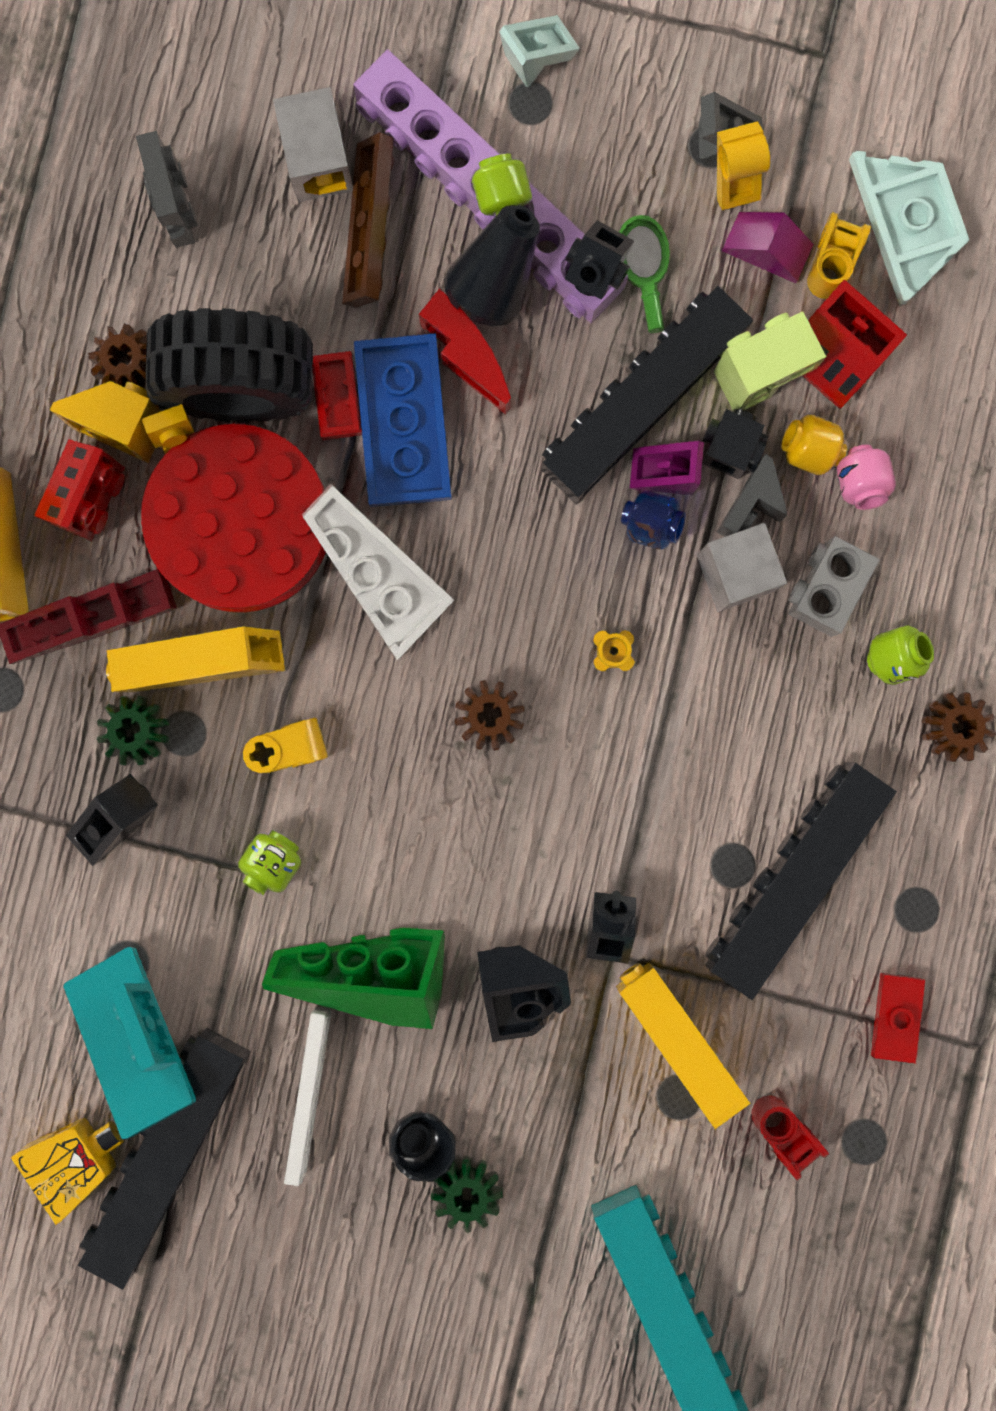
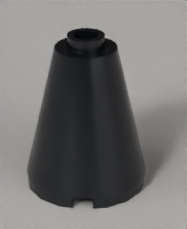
(495, 268)

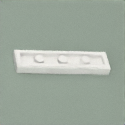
(308, 1096)

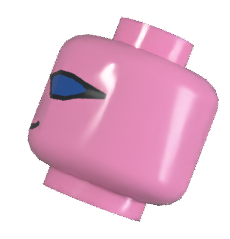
(866, 477)

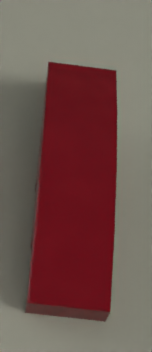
(86, 616)

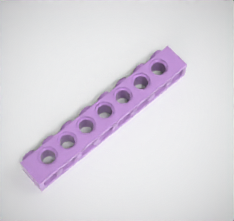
(392, 82)

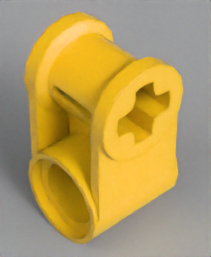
(837, 250)
(292, 745)

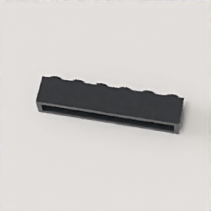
(645, 395)
(799, 878)
(161, 1163)

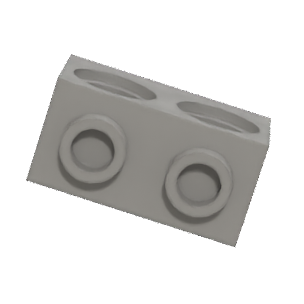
(840, 591)

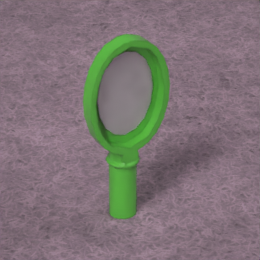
(647, 264)

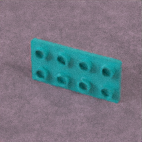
(129, 1043)

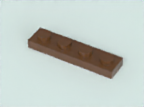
(368, 220)

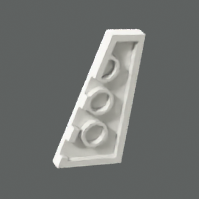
(382, 577)

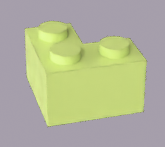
(761, 363)

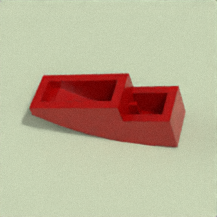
(465, 350)

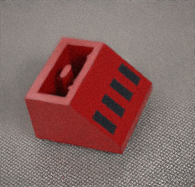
(854, 341)
(81, 490)

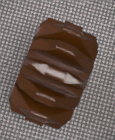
(117, 346)
(477, 707)
(967, 740)

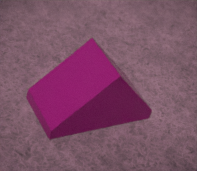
(769, 243)
(667, 468)

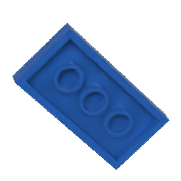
(402, 420)

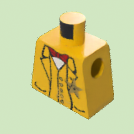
(68, 1164)

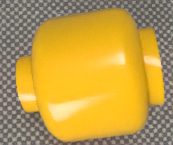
(814, 444)

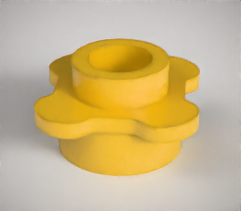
(623, 644)

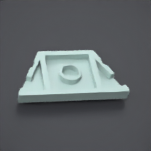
(910, 216)

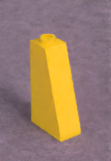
(12, 581)
(195, 659)
(681, 1044)

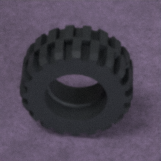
(229, 365)

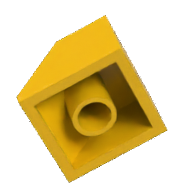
(111, 416)

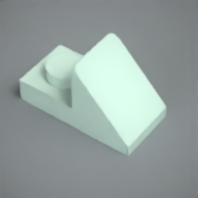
(535, 45)

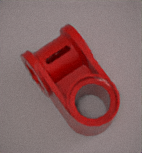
(790, 1139)

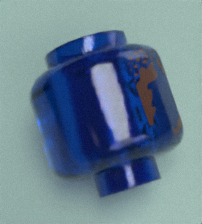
(653, 520)

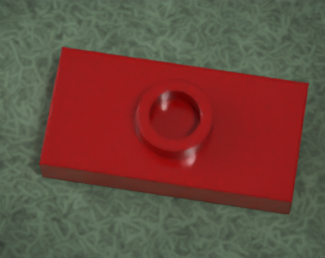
(336, 395)
(898, 1018)

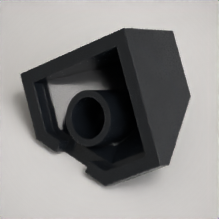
(520, 991)

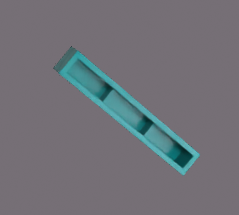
(664, 1303)

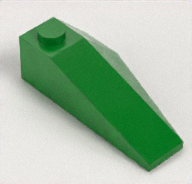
(378, 978)

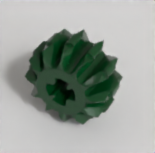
(121, 721)
(483, 1194)

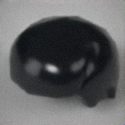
(422, 1146)

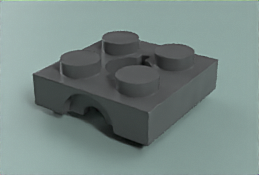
(164, 186)

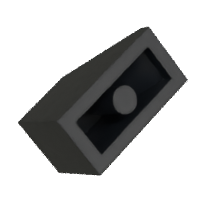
(111, 818)

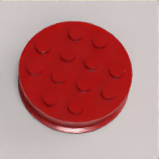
(230, 518)

